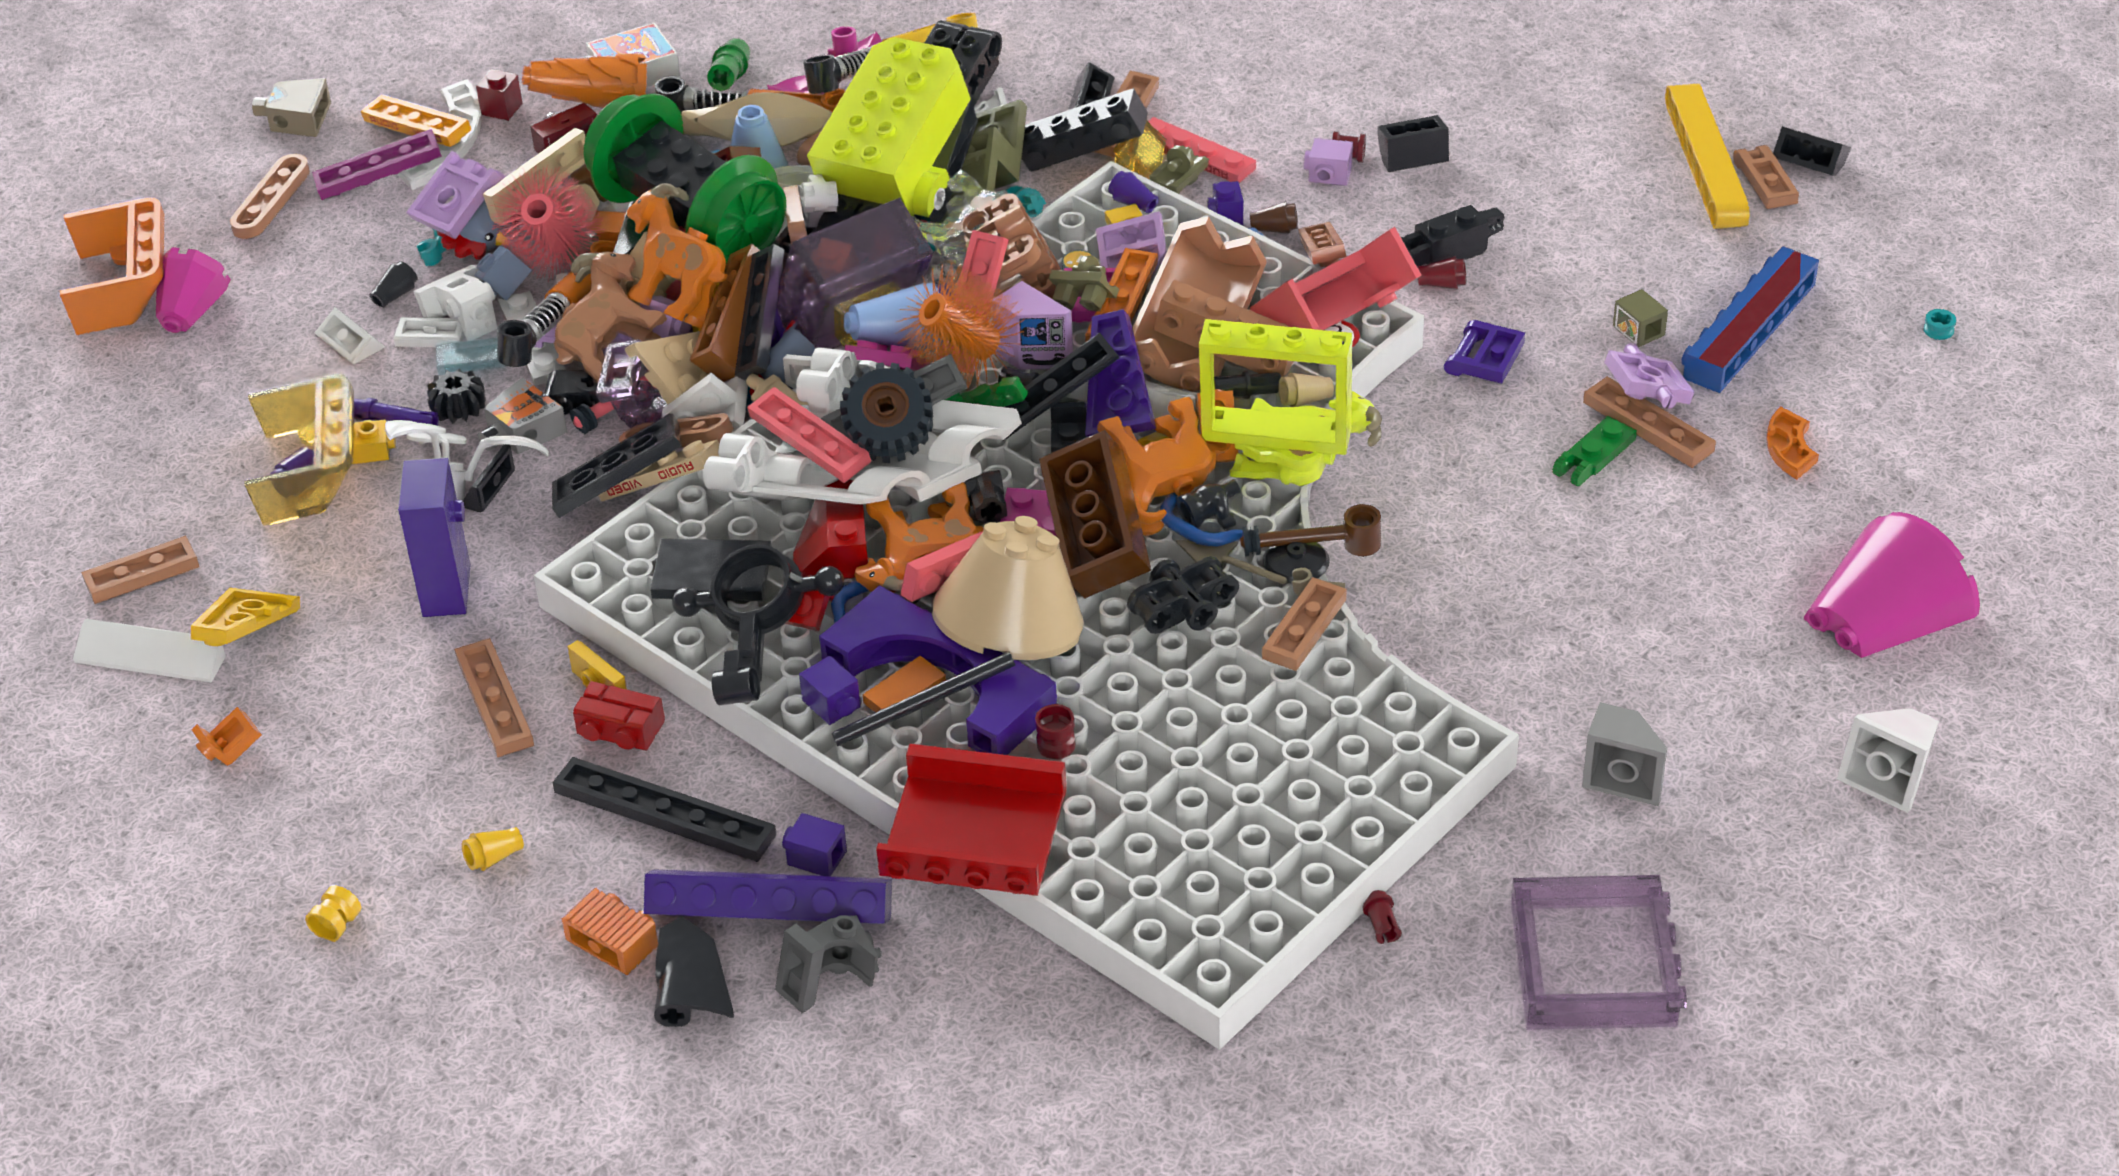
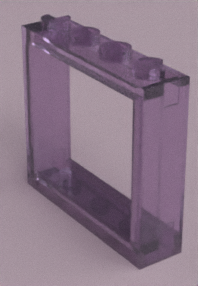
(1596, 1009)

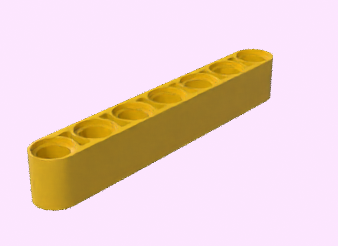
(1707, 156)

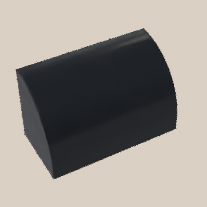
(1413, 143)
(1810, 151)

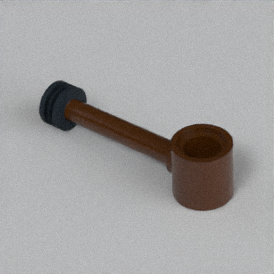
(1359, 531)

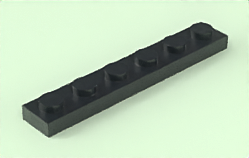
(665, 809)

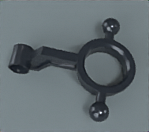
(743, 667)

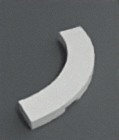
(461, 102)

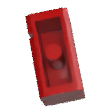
(618, 716)

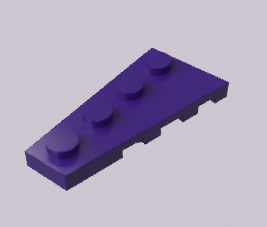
(1120, 386)

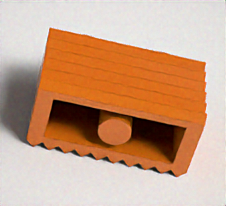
(610, 930)

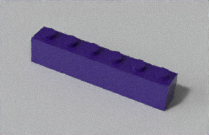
(766, 896)

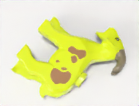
(1296, 465)

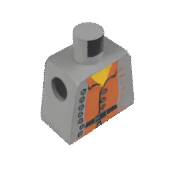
(524, 413)

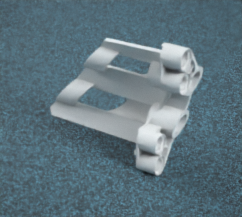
(786, 474)

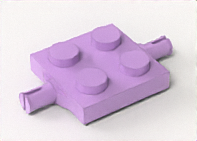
(1648, 377)

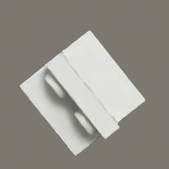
(712, 397)

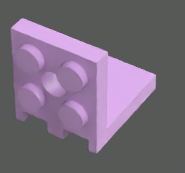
(454, 177)

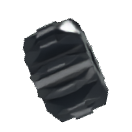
(456, 395)

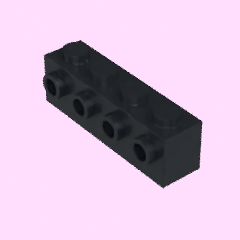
(1083, 130)

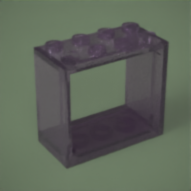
(848, 262)

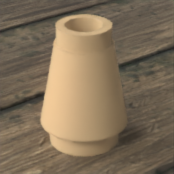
(1304, 389)

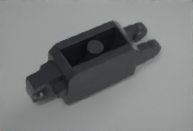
(1456, 233)

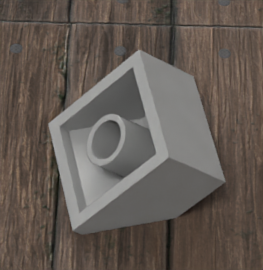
(1624, 756)

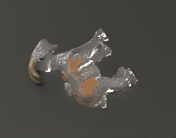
(948, 236)

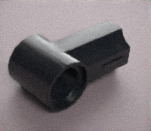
(987, 496)

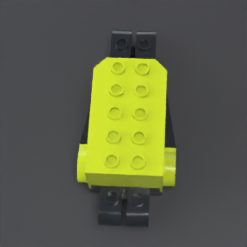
(906, 122)

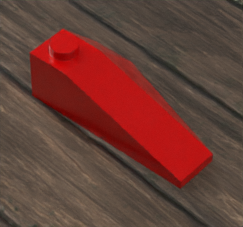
(832, 537)

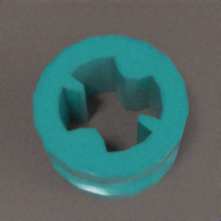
(1940, 324)

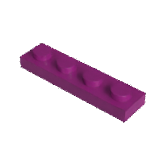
(376, 164)

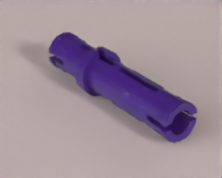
(373, 410)

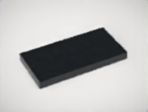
(615, 465)

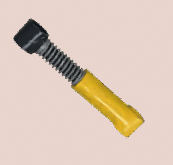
(826, 71)

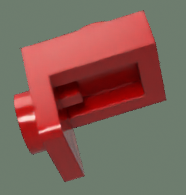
(811, 611)

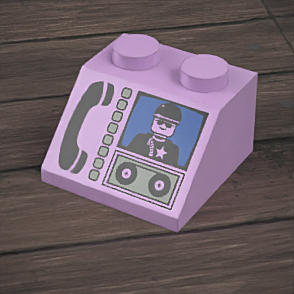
(1045, 328)

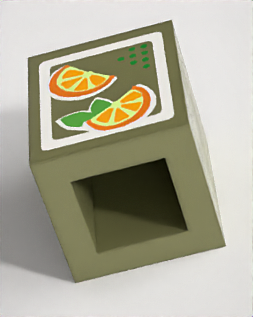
(1640, 318)

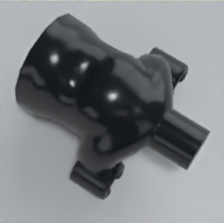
(1208, 501)

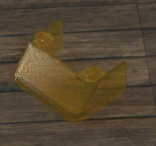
(324, 419)

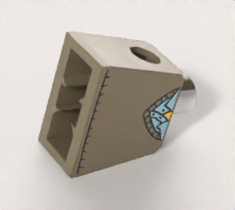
(295, 106)

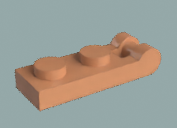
(1766, 176)

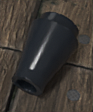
(394, 283)

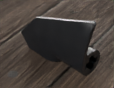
(688, 975)

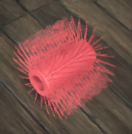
(547, 222)

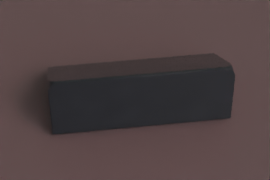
(490, 480)

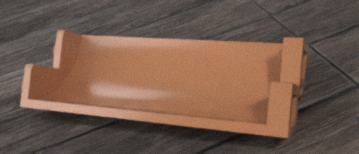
(1208, 264)

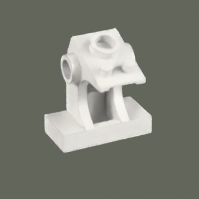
(460, 297)

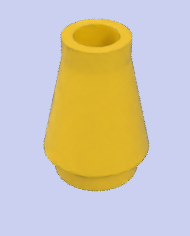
(490, 847)

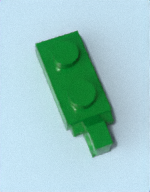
(1000, 394)

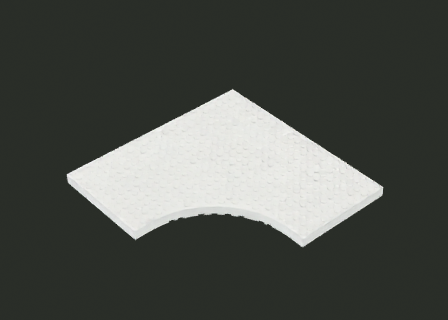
(1211, 797)

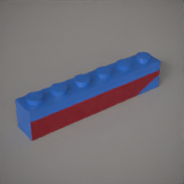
(1749, 319)

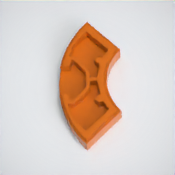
(1787, 443)

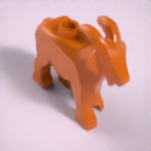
(1166, 464)

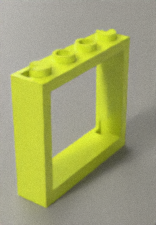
(1268, 427)

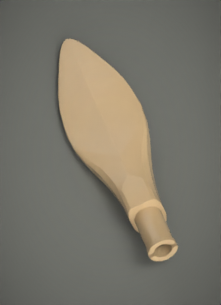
(789, 117)

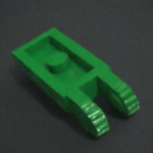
(1595, 450)

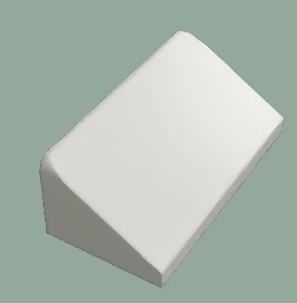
(347, 337)

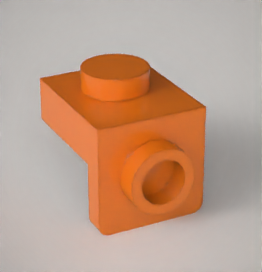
(228, 738)

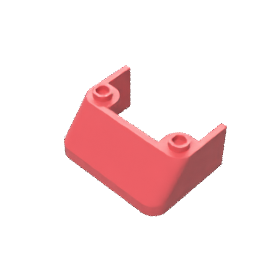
(1344, 286)

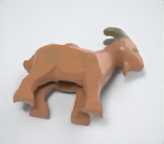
(602, 313)

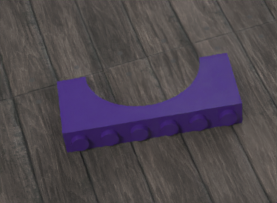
(892, 630)

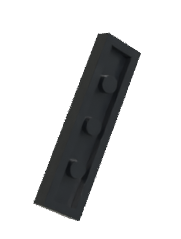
(759, 312)

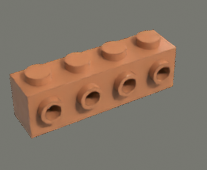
(1193, 306)

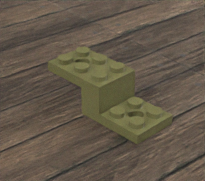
(996, 147)

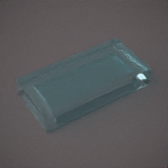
(468, 356)

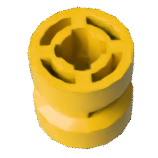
(331, 916)

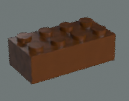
(1095, 514)

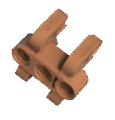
(1027, 252)

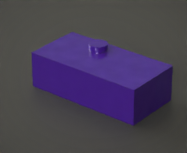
(435, 536)

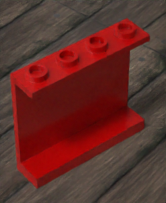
(974, 820)

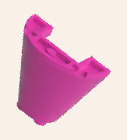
(1895, 587)

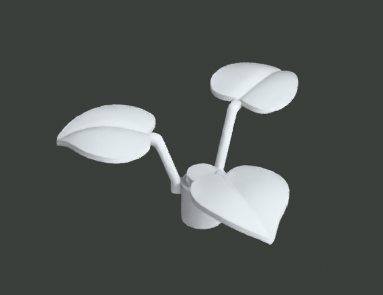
(427, 433)

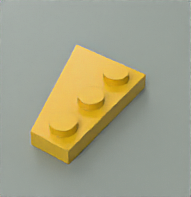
(241, 613)

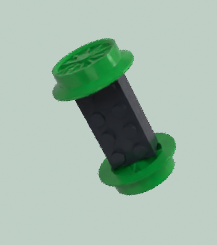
(642, 144)

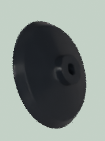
(1286, 558)

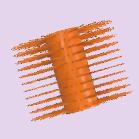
(959, 324)

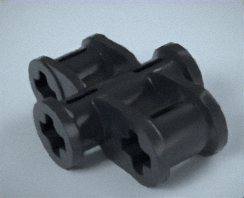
(1183, 595)

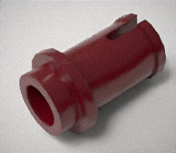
(1379, 910)

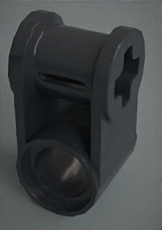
(571, 389)

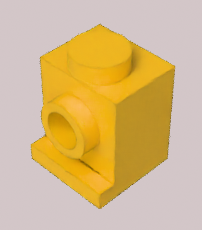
(371, 442)

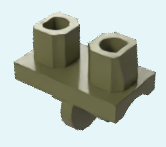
(1179, 169)
(1084, 281)

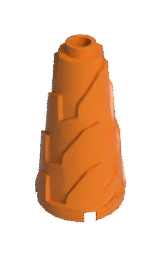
(588, 80)

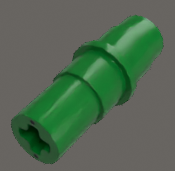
(728, 64)

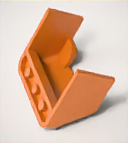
(133, 238)

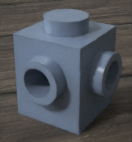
(502, 272)

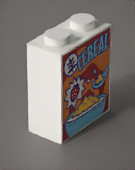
(645, 40)

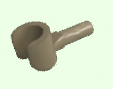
(1302, 577)

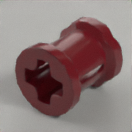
(1359, 144)

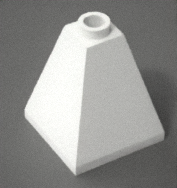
(1888, 754)

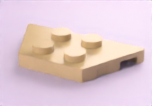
(669, 363)

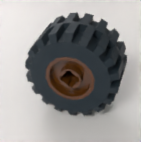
(889, 427)

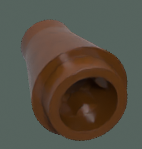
(1275, 218)

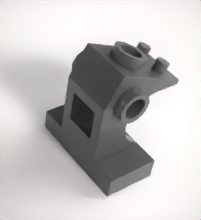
(833, 946)

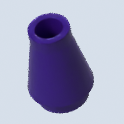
(1130, 190)

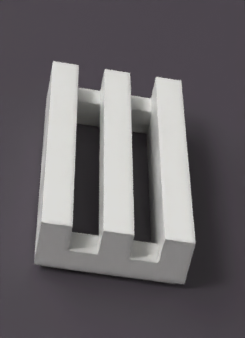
(424, 333)

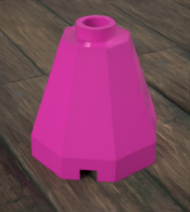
(188, 288)

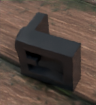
(1067, 424)

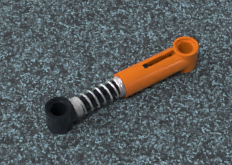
(692, 99)
(518, 337)

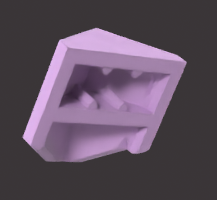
(1138, 233)

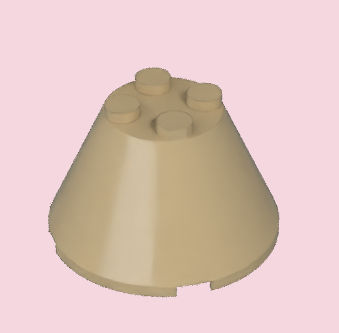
(1011, 594)

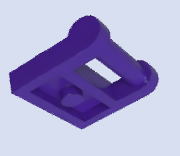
(1494, 356)

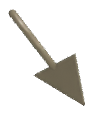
(1199, 552)

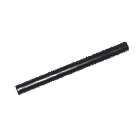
(923, 699)

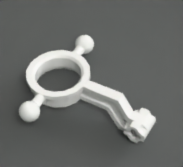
(814, 192)

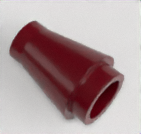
(1443, 273)

